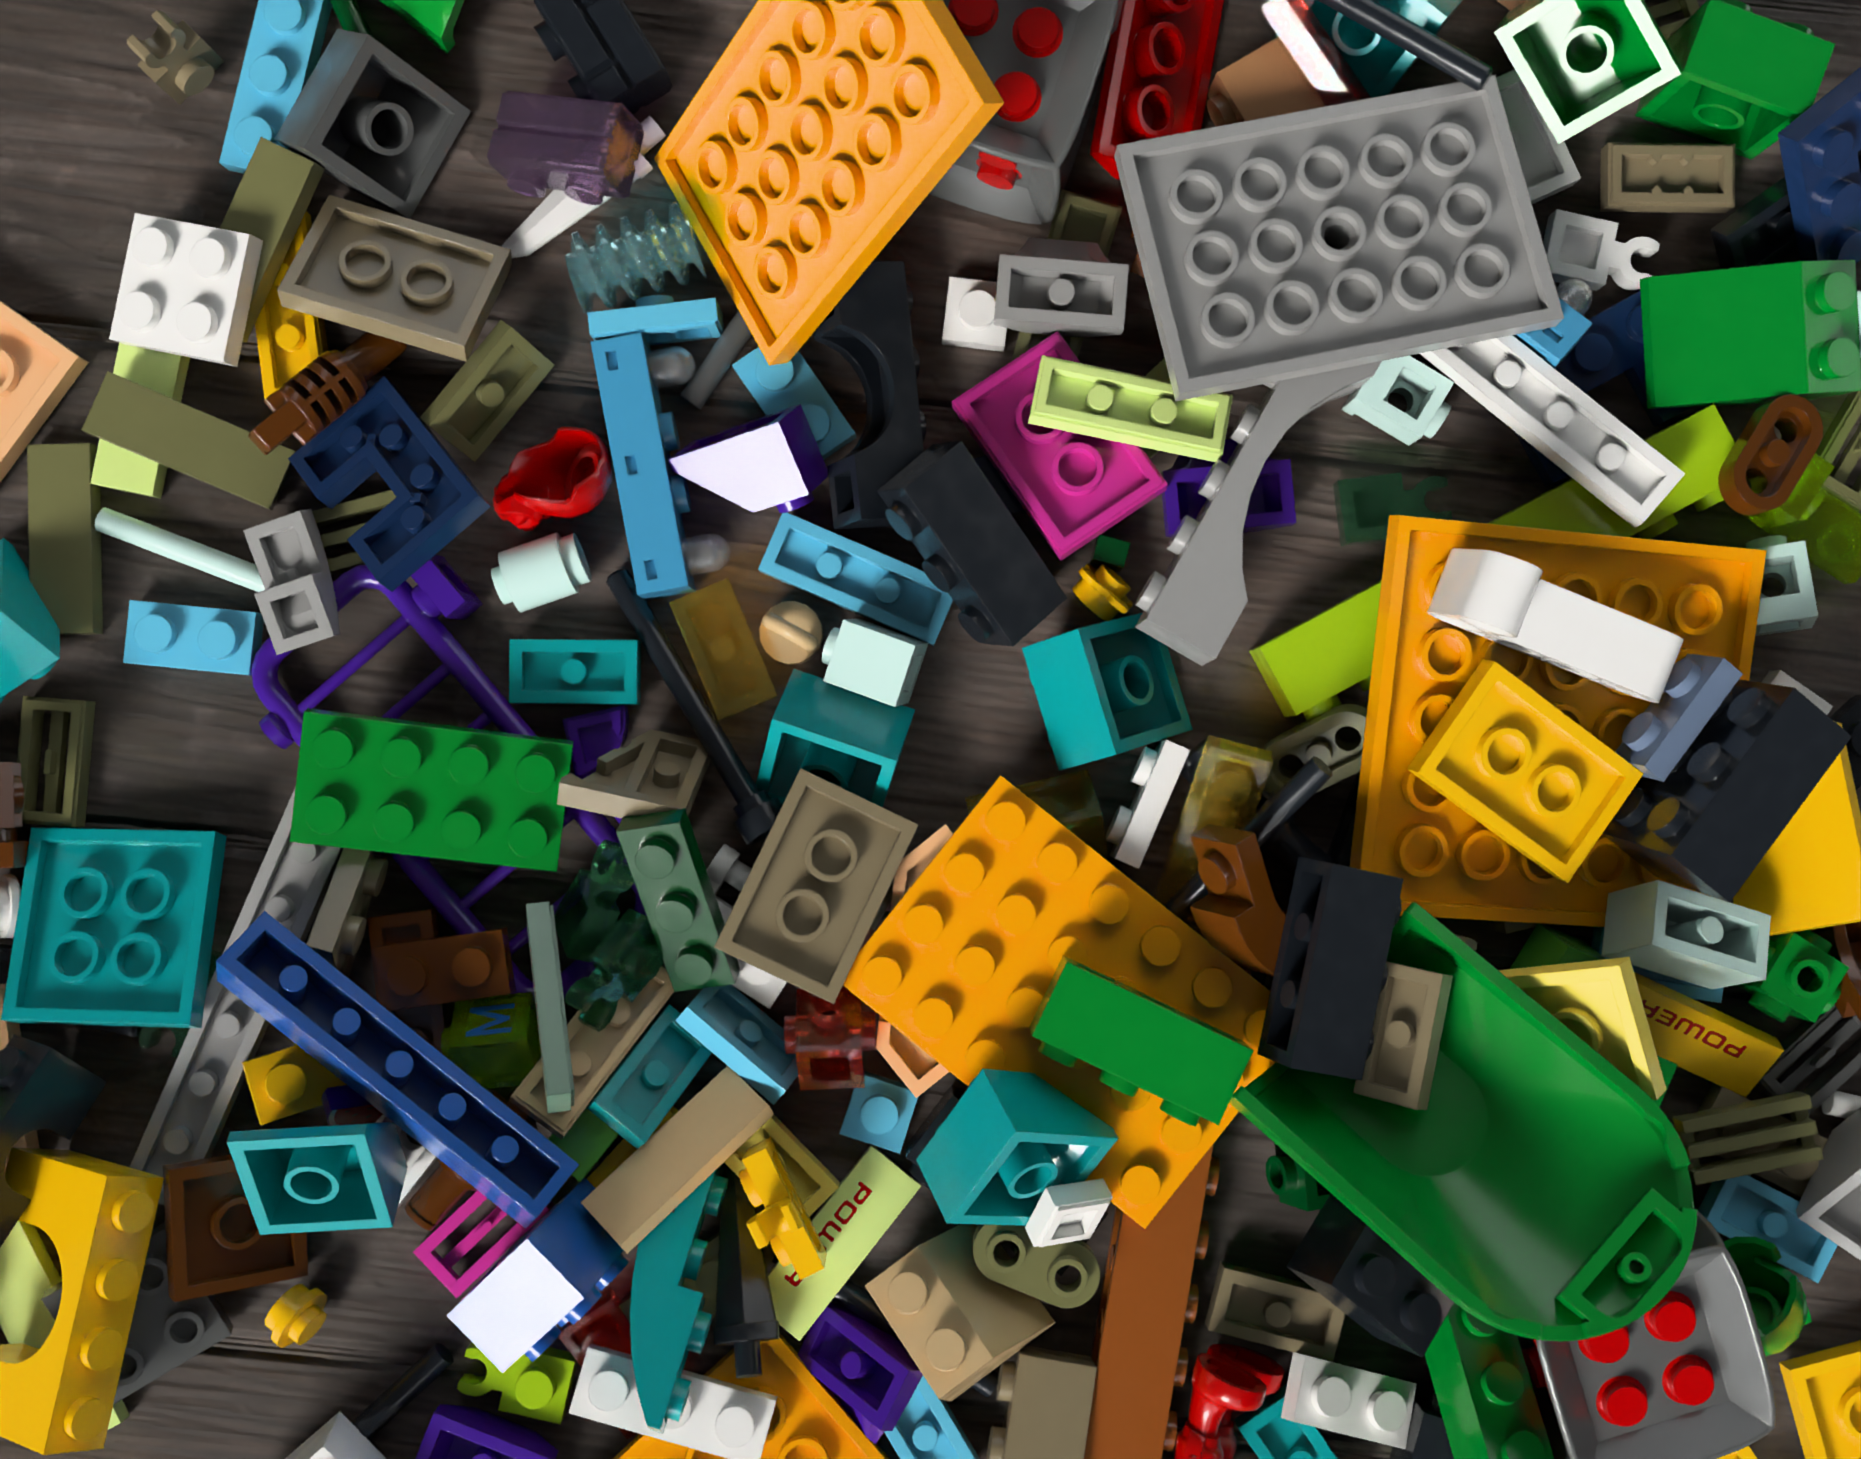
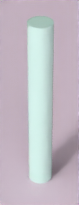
(178, 548)

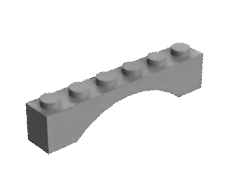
(1205, 583)

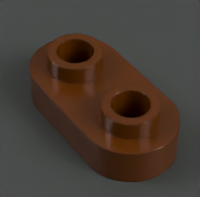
(1770, 462)

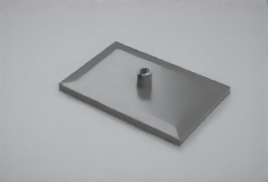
(1336, 237)

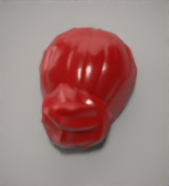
(555, 479)

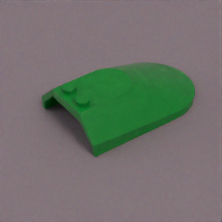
(1530, 1182)

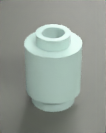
(541, 571)

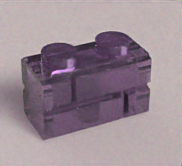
(565, 146)

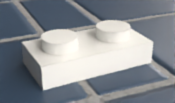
(1156, 776)
(1348, 1400)

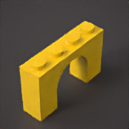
(102, 1231)

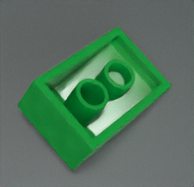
(1751, 334)

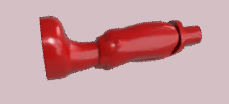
(1224, 1382)

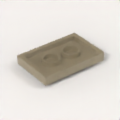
(396, 278)
(816, 886)

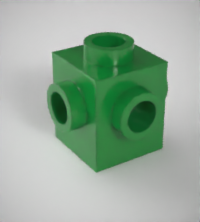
(1799, 978)

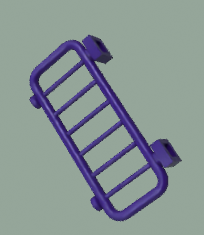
(436, 593)

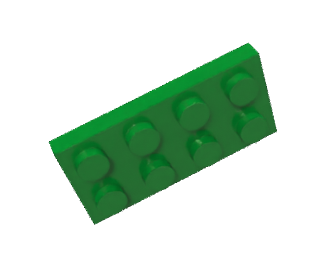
(429, 790)

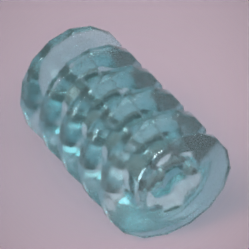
(633, 257)

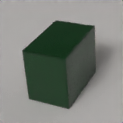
(1110, 552)

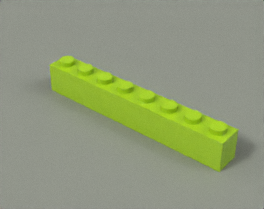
(1336, 646)

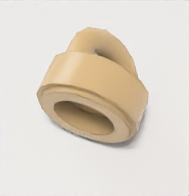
(791, 633)

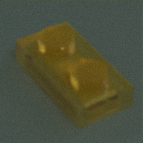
(723, 649)

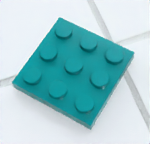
(115, 927)

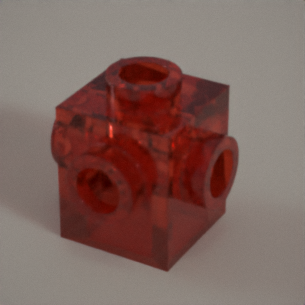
(830, 1040)

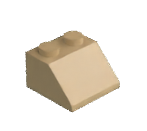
(954, 1315)

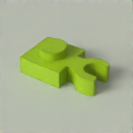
(527, 1387)

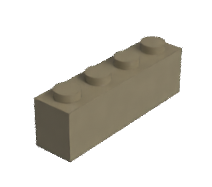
(1045, 1405)

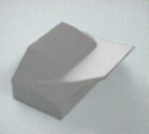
(1061, 289)

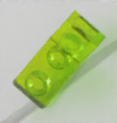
(1821, 521)

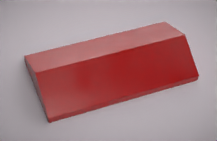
(1155, 73)

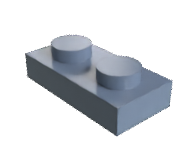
(1667, 729)

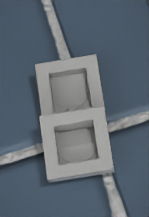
(297, 581)

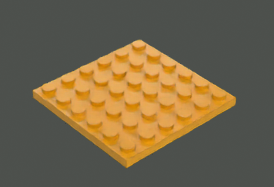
(1422, 664)

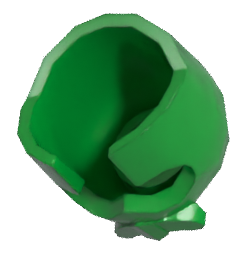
(1772, 1291)

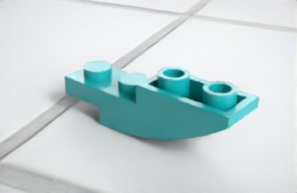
(664, 1314)

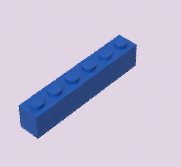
(394, 1069)

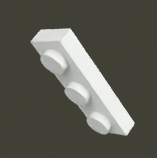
(715, 1420)

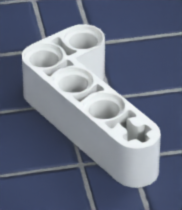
(1514, 607)

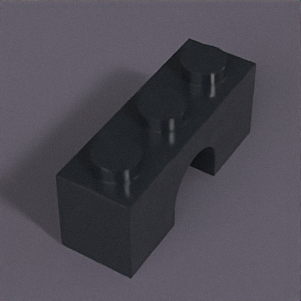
(37, 1093)

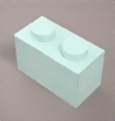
(1687, 935)

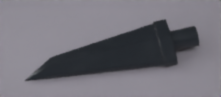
(743, 1292)

